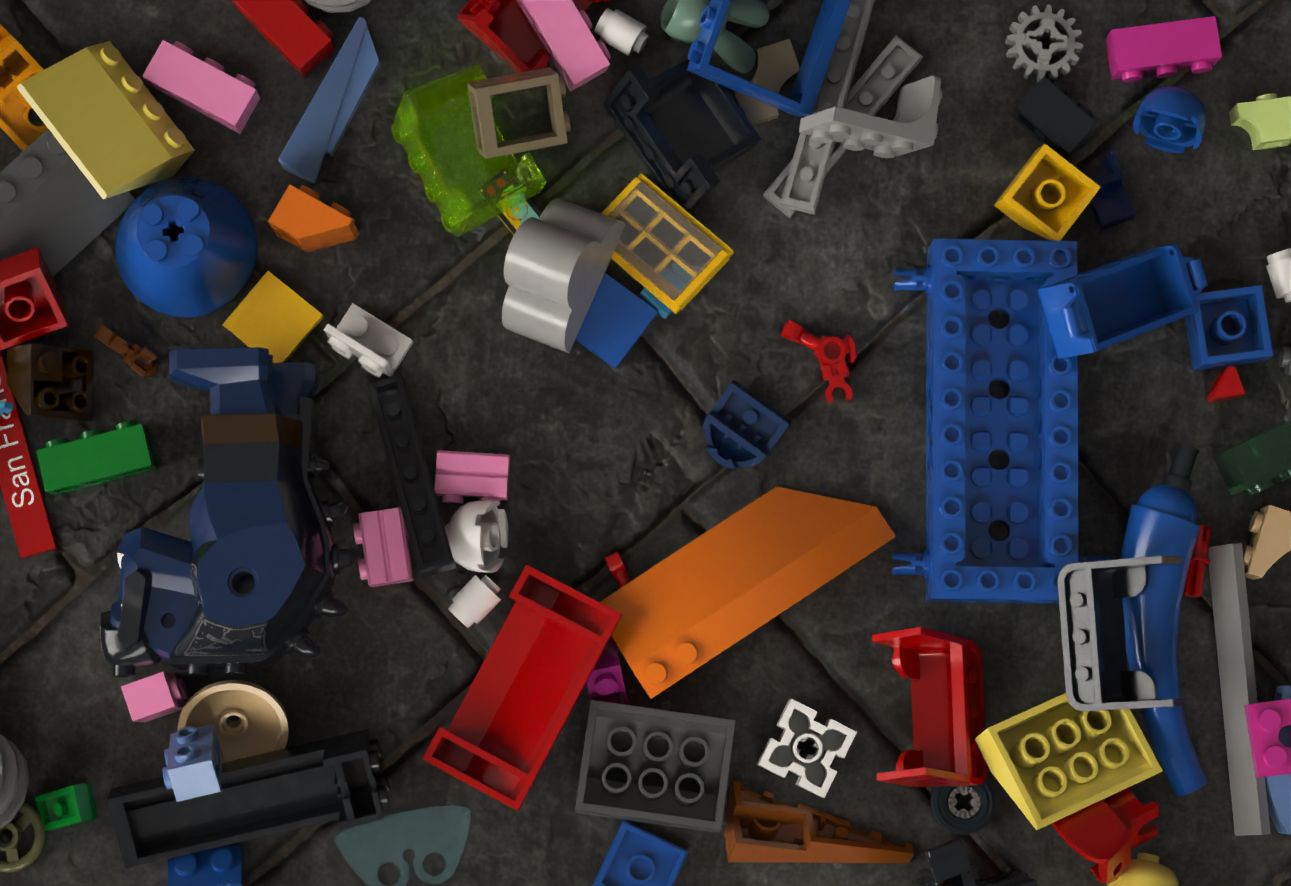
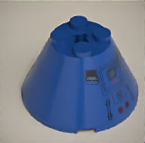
(186, 247)

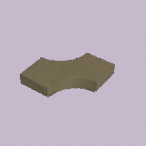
(775, 68)

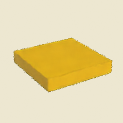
(273, 318)

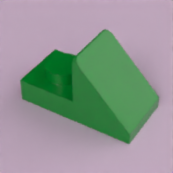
(66, 806)

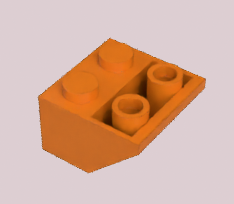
(309, 222)

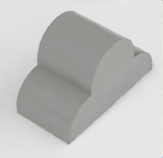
(556, 271)

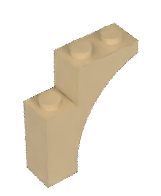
(1268, 542)

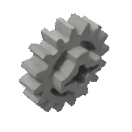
(1057, 43)

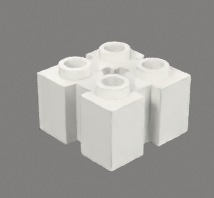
(813, 770)

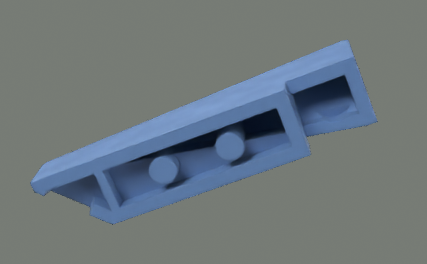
(332, 105)

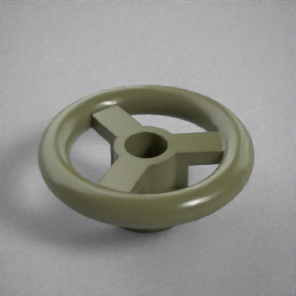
(14, 862)

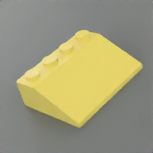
(107, 120)
(1066, 758)

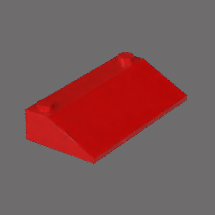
(524, 688)

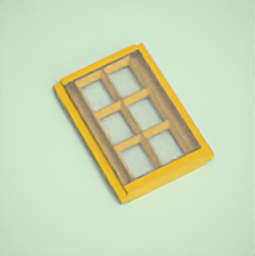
(664, 244)

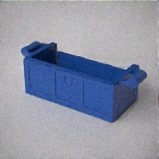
(1121, 299)

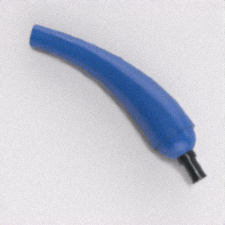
(1164, 526)

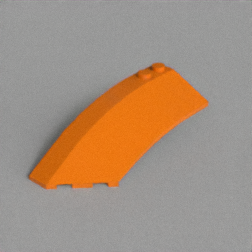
(738, 580)

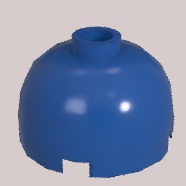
(1171, 119)

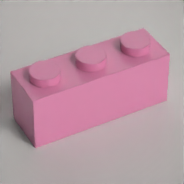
(567, 39)
(202, 85)

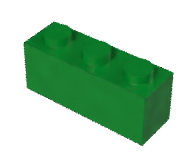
(96, 458)

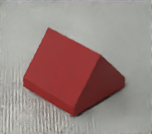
(1226, 386)

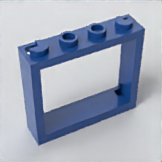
(810, 73)

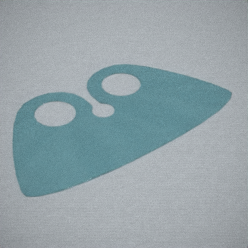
(422, 830)

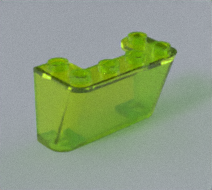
(441, 147)

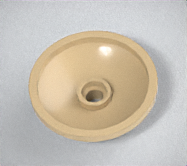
(261, 722)

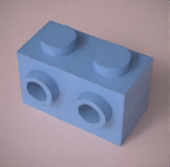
(193, 762)

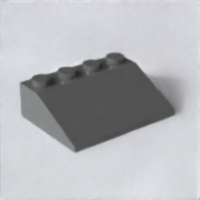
(52, 205)
(655, 766)

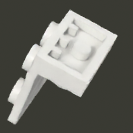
(370, 340)

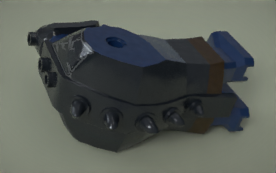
(258, 531)

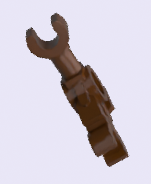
(140, 360)

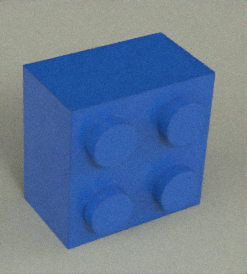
(1228, 329)

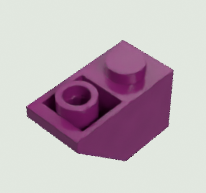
(607, 680)

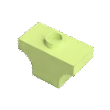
(1265, 120)

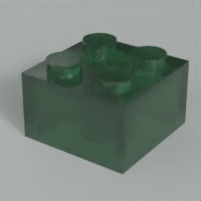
(1256, 461)

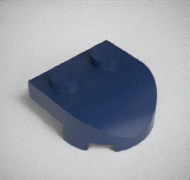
(742, 428)

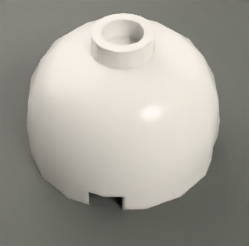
(477, 534)

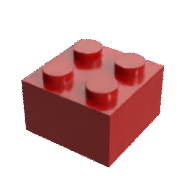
(28, 299)

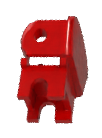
(1109, 832)

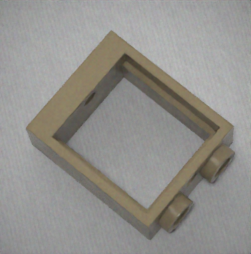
(483, 118)

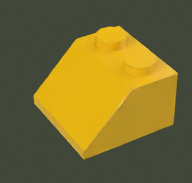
(1047, 195)

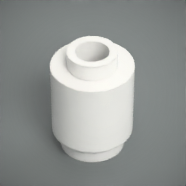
(621, 32)
(1280, 273)
(475, 600)

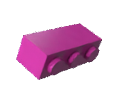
(1163, 49)

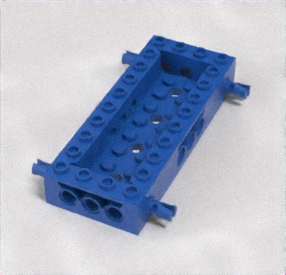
(965, 424)

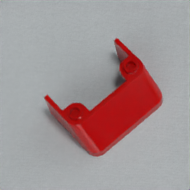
(945, 708)

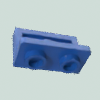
(208, 867)

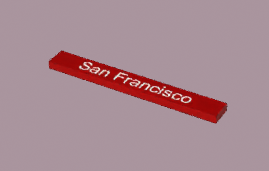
(20, 480)

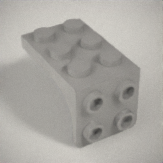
(910, 130)

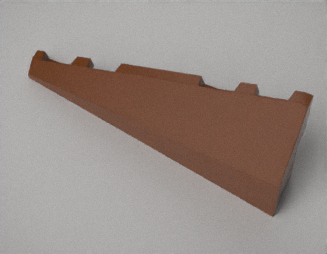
(779, 833)

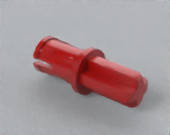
(1196, 570)

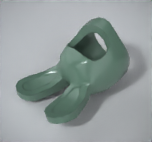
(682, 18)

